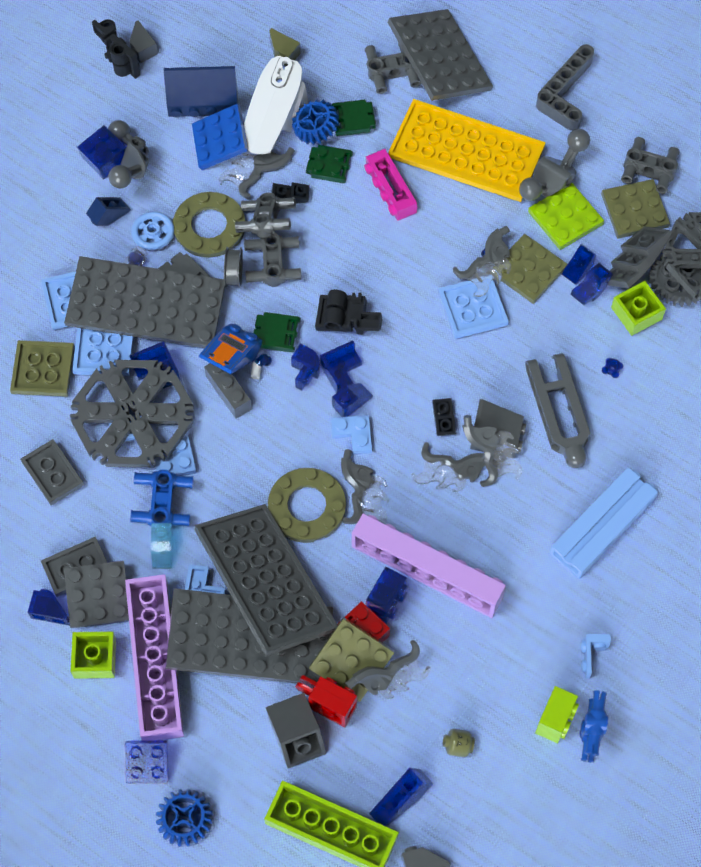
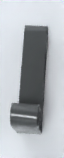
(550, 101)

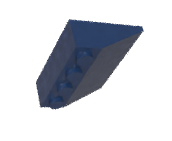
(199, 90)

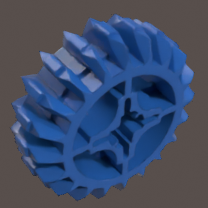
(315, 121)
(177, 824)

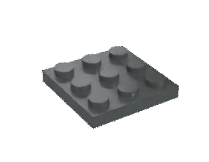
(96, 594)

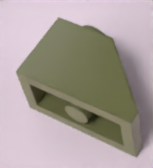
(284, 45)

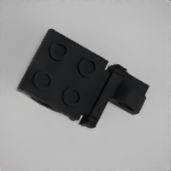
(122, 57)
(343, 312)

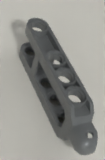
(571, 447)

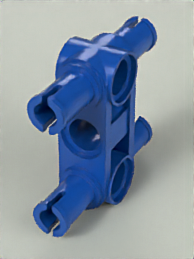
(161, 497)
(593, 726)

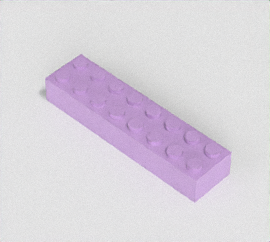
(428, 565)
(155, 685)

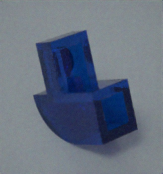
(593, 284)
(308, 363)

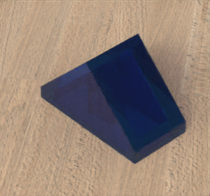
(579, 265)

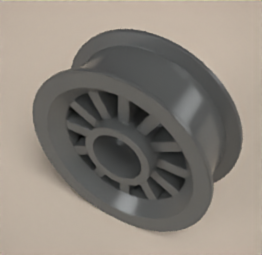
(233, 267)

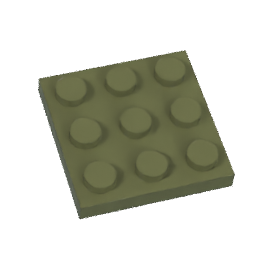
(635, 207)
(531, 268)
(42, 368)
(348, 652)

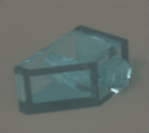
(162, 545)

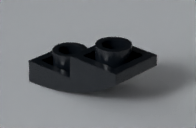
(296, 190)
(443, 417)

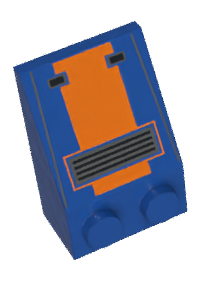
(232, 348)

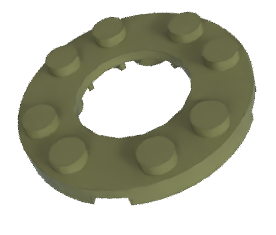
(203, 246)
(310, 530)

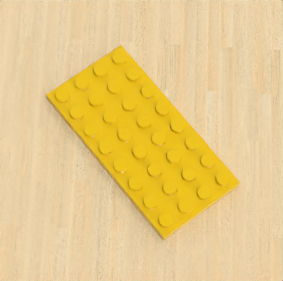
(466, 149)

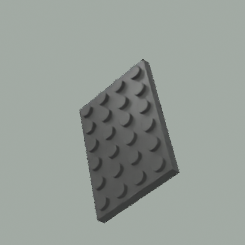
(439, 54)

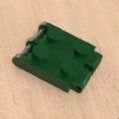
(355, 117)
(327, 163)
(276, 331)

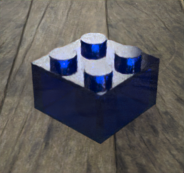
(102, 151)
(387, 594)

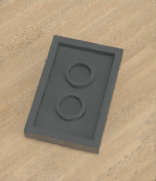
(52, 472)
(79, 555)

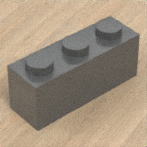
(228, 390)

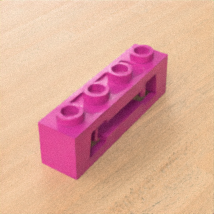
(404, 204)

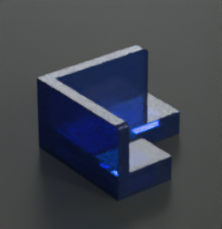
(155, 352)
(337, 364)

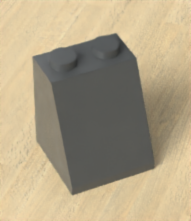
(501, 419)
(296, 730)

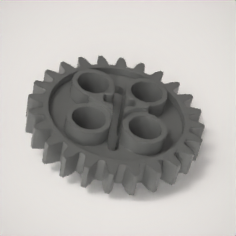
(669, 287)

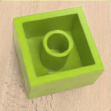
(638, 308)
(93, 655)
(558, 711)

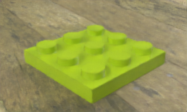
(566, 216)

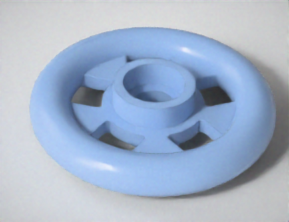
(158, 243)

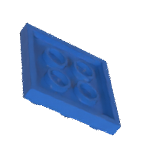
(219, 137)

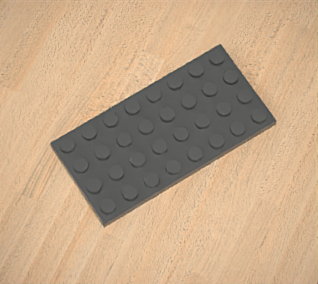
(145, 302)
(265, 579)
(214, 638)

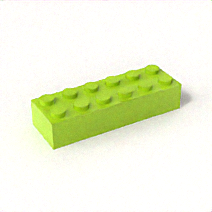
(330, 827)

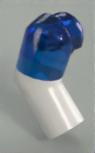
(262, 360)

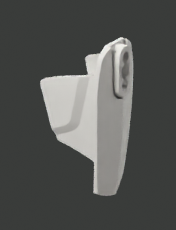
(274, 104)

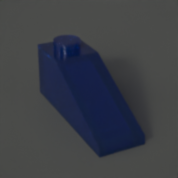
(401, 796)

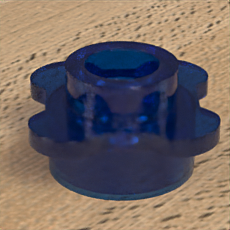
(611, 362)

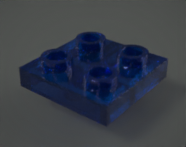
(146, 761)

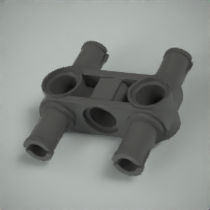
(389, 67)
(650, 165)
(265, 215)
(272, 259)

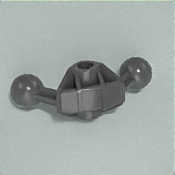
(134, 159)
(555, 174)

